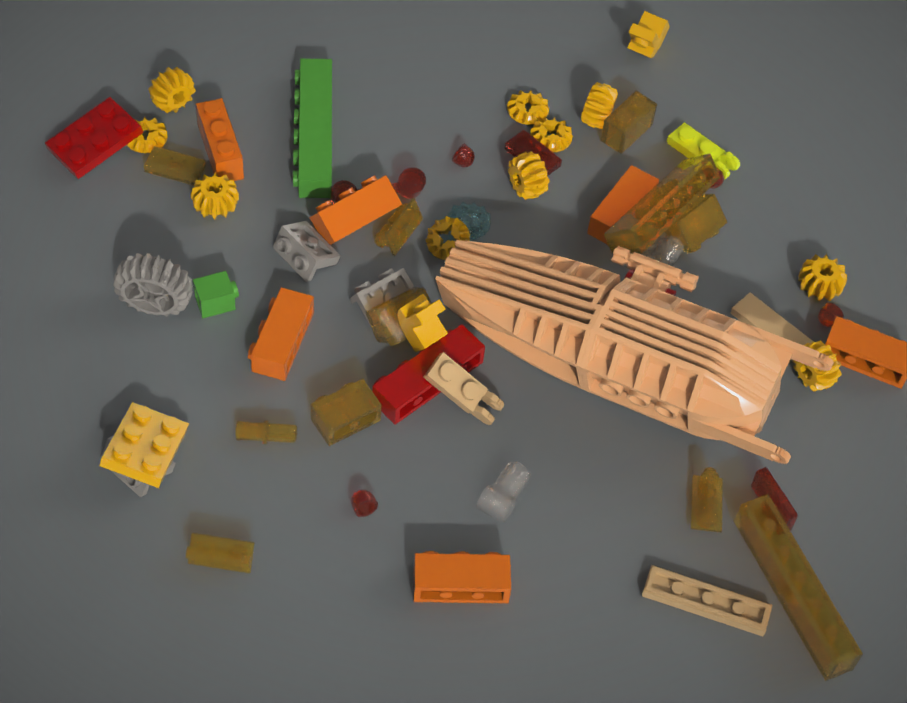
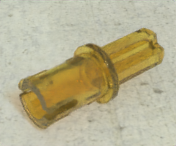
(266, 432)

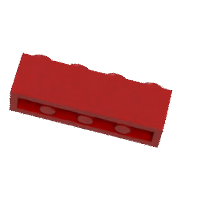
(406, 387)

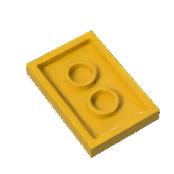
(144, 445)

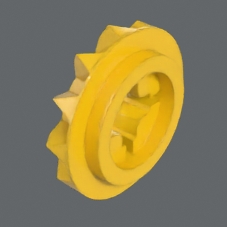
(517, 110)
(156, 136)
(554, 142)
(443, 226)

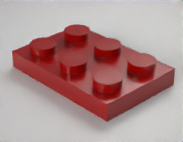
(94, 137)

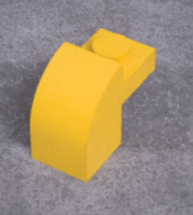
(648, 34)
(420, 322)

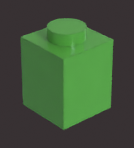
(215, 294)

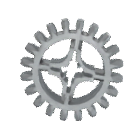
(153, 285)

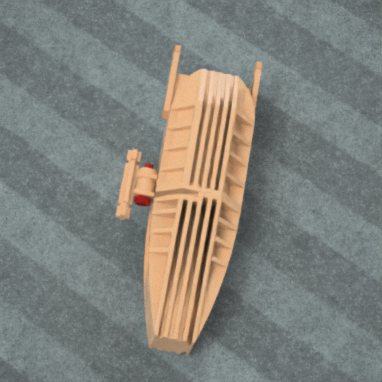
(627, 337)

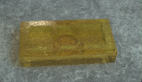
(174, 165)

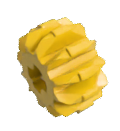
(172, 89)
(599, 105)
(528, 175)
(214, 195)
(822, 277)
(815, 377)

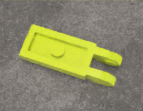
(694, 144)

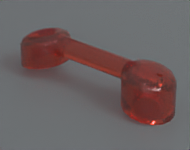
(404, 186)

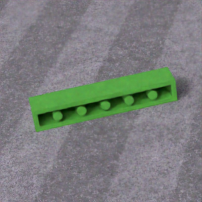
(314, 130)

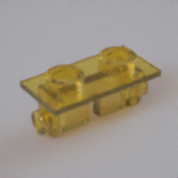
(403, 223)
(707, 501)
(220, 552)

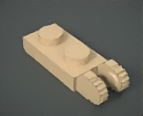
(462, 388)

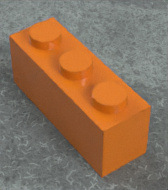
(219, 139)
(620, 200)
(355, 209)
(281, 333)
(869, 351)
(462, 577)

